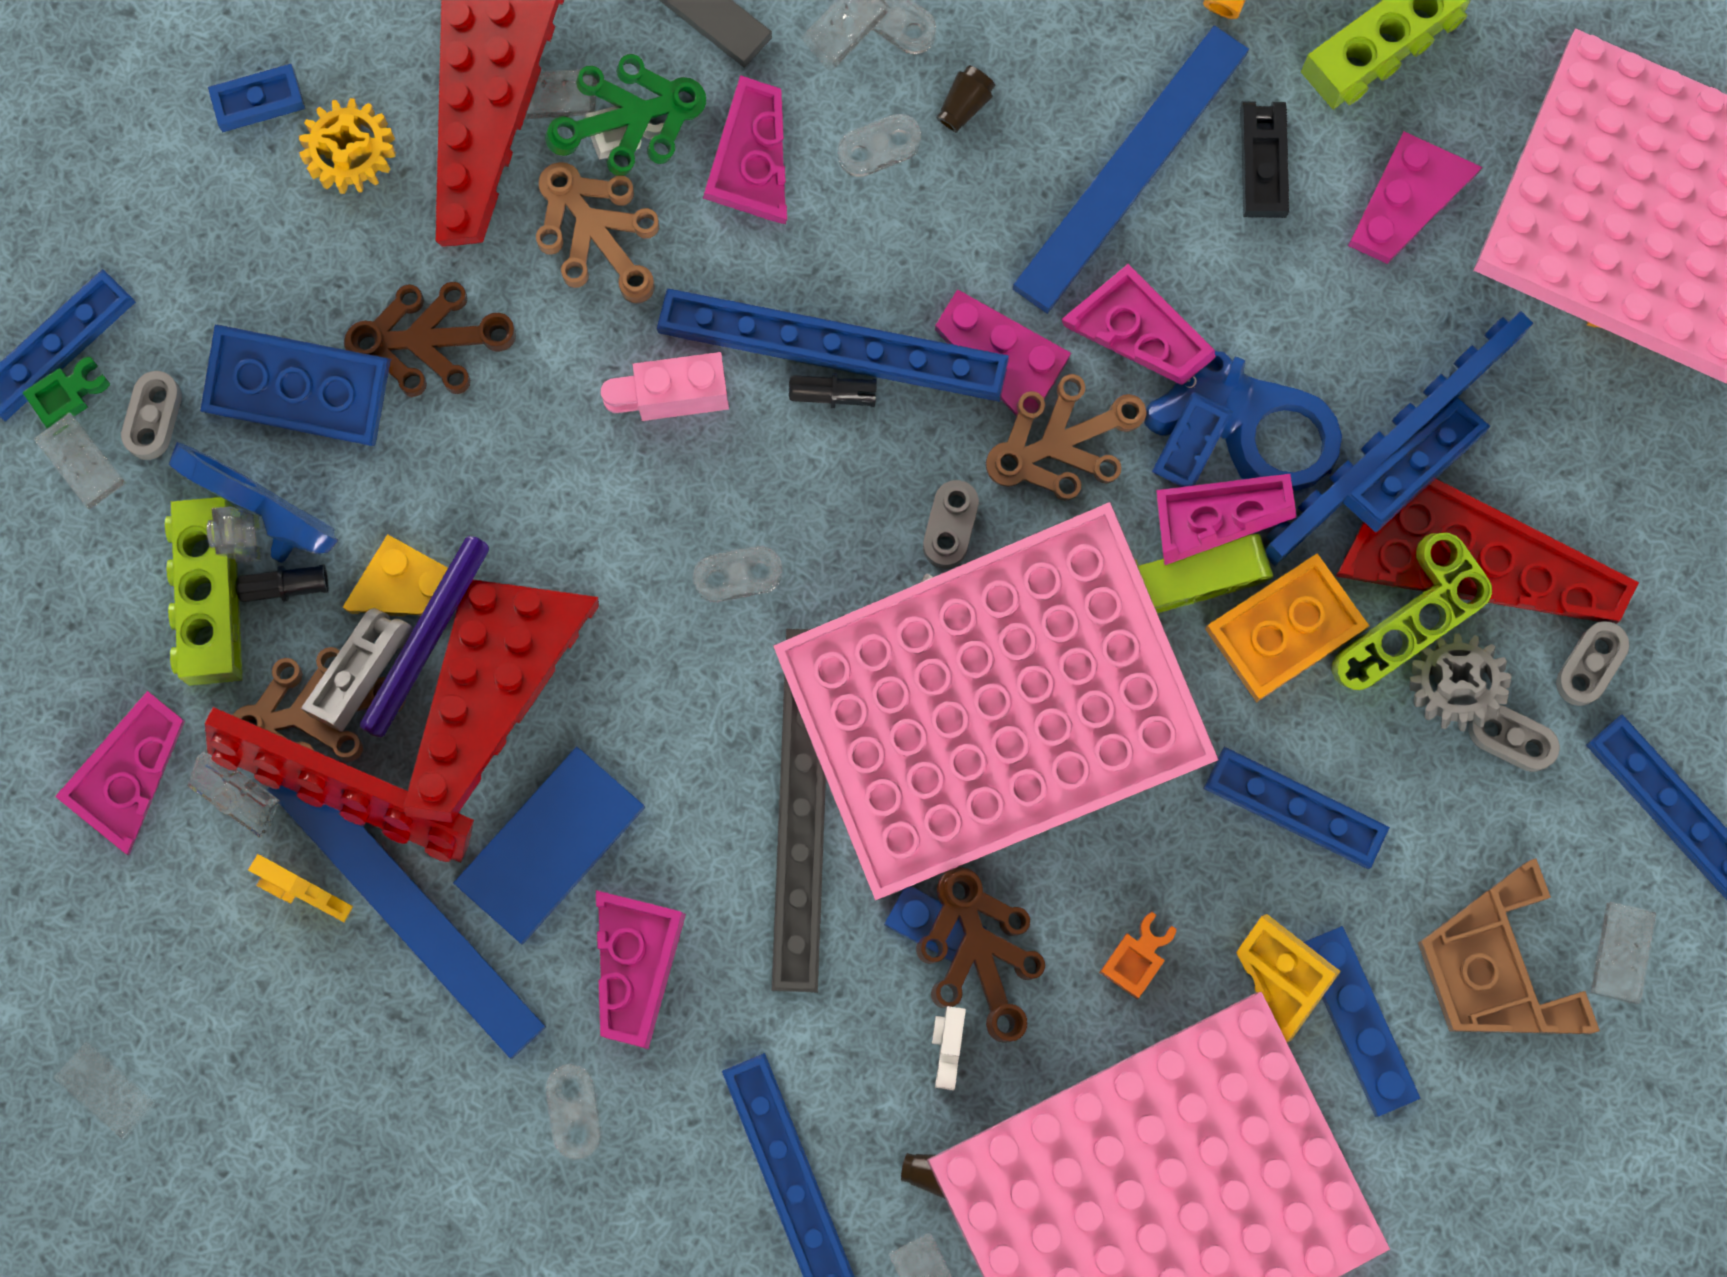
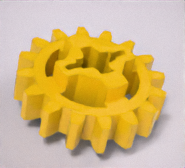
(359, 159)

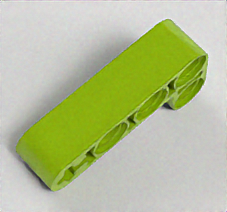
(1208, 573)
(1406, 620)

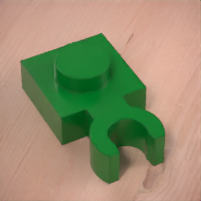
(59, 394)

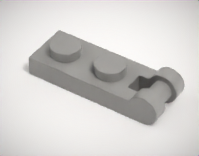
(356, 668)

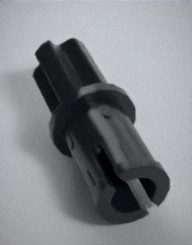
(832, 390)
(282, 583)

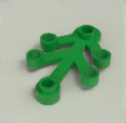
(632, 113)

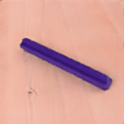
(424, 637)

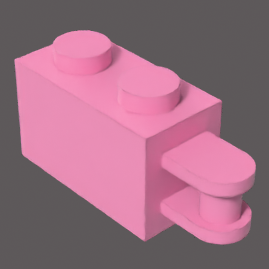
(670, 388)

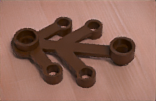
(423, 337)
(978, 947)

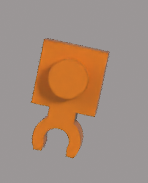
(1134, 961)

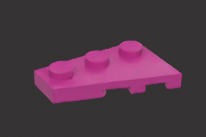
(749, 158)
(1409, 194)
(1140, 326)
(1032, 358)
(1221, 512)
(124, 772)
(635, 962)

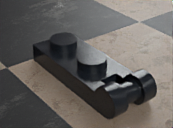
(1264, 160)

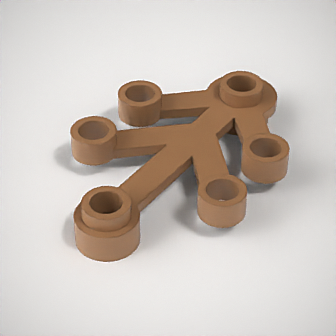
(593, 225)
(1059, 443)
(294, 716)

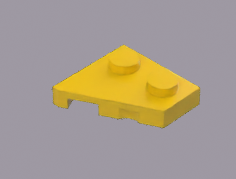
(396, 581)
(288, 885)
(1286, 973)

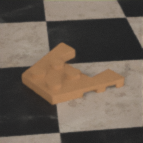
(1482, 972)

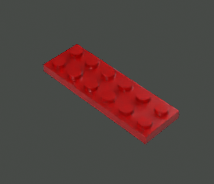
(332, 783)

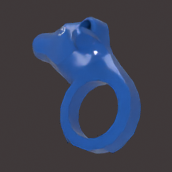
(1250, 401)
(282, 520)

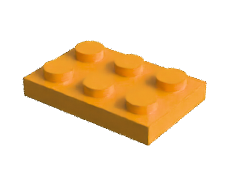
(1286, 627)

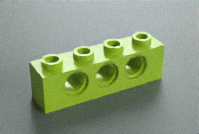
(1341, 81)
(220, 657)

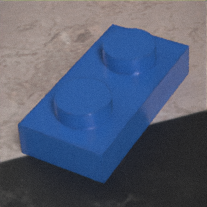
(256, 98)
(915, 916)

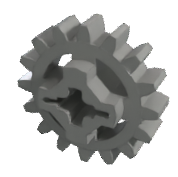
(1467, 695)

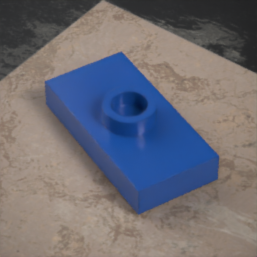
(1192, 440)

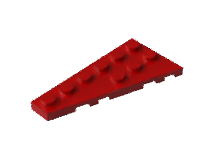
(484, 93)
(1520, 562)
(490, 676)

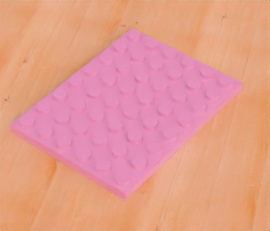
(1623, 205)
(995, 702)
(1167, 1168)

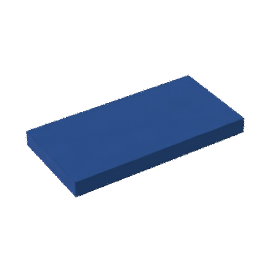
(295, 385)
(549, 845)

